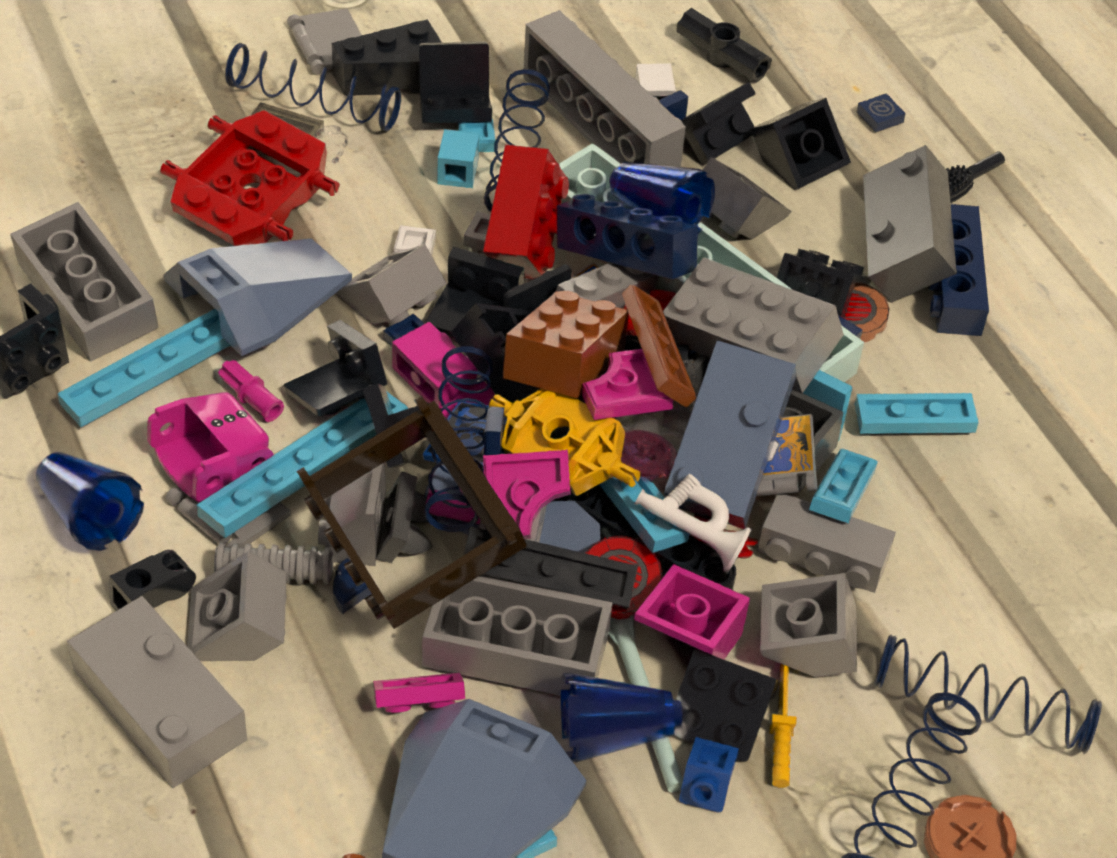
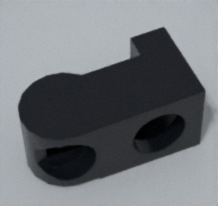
(154, 578)

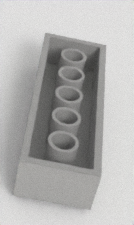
(600, 95)

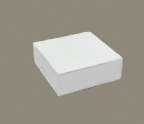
(412, 237)

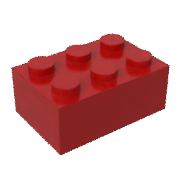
(526, 209)

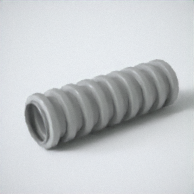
(298, 564)

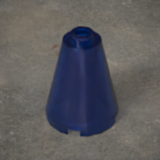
(664, 190)
(91, 499)
(613, 715)

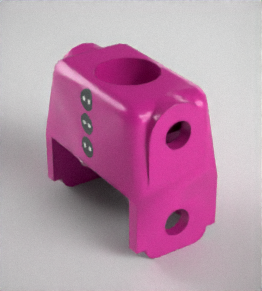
(207, 442)

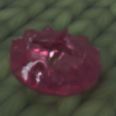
(648, 444)

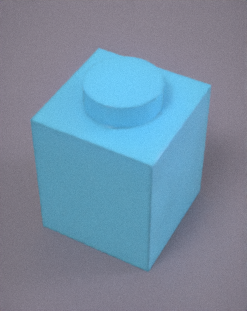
(458, 158)

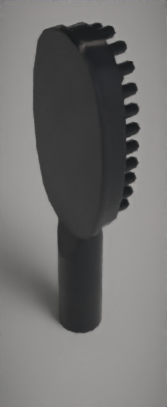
(962, 179)

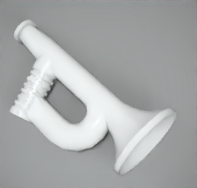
(725, 543)

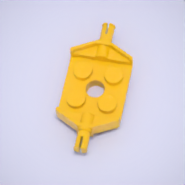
(591, 444)

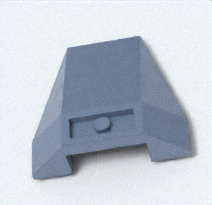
(260, 287)
(478, 786)

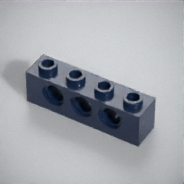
(627, 236)
(962, 299)

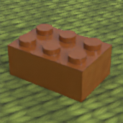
(565, 343)

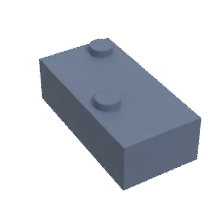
(733, 428)

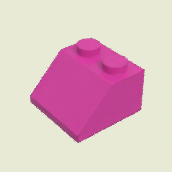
(695, 611)

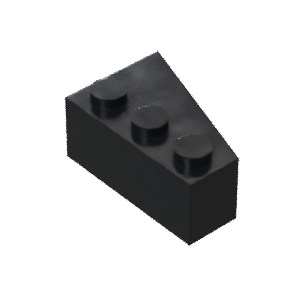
(382, 59)
(486, 330)

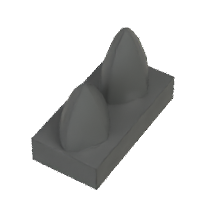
(401, 507)

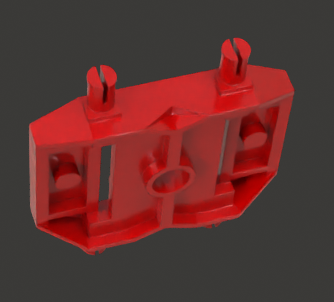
(213, 185)

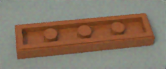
(658, 346)

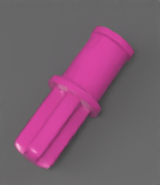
(251, 390)

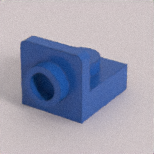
(708, 774)

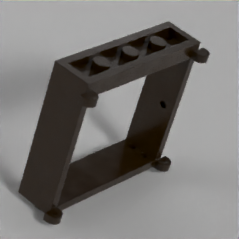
(430, 424)

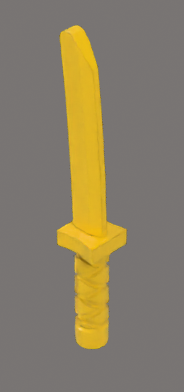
(782, 728)

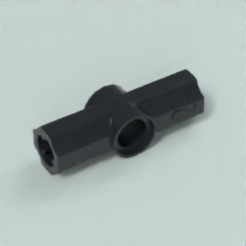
(724, 45)

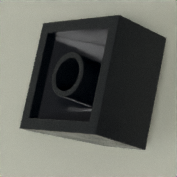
(802, 143)

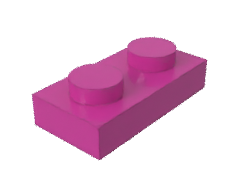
(436, 690)

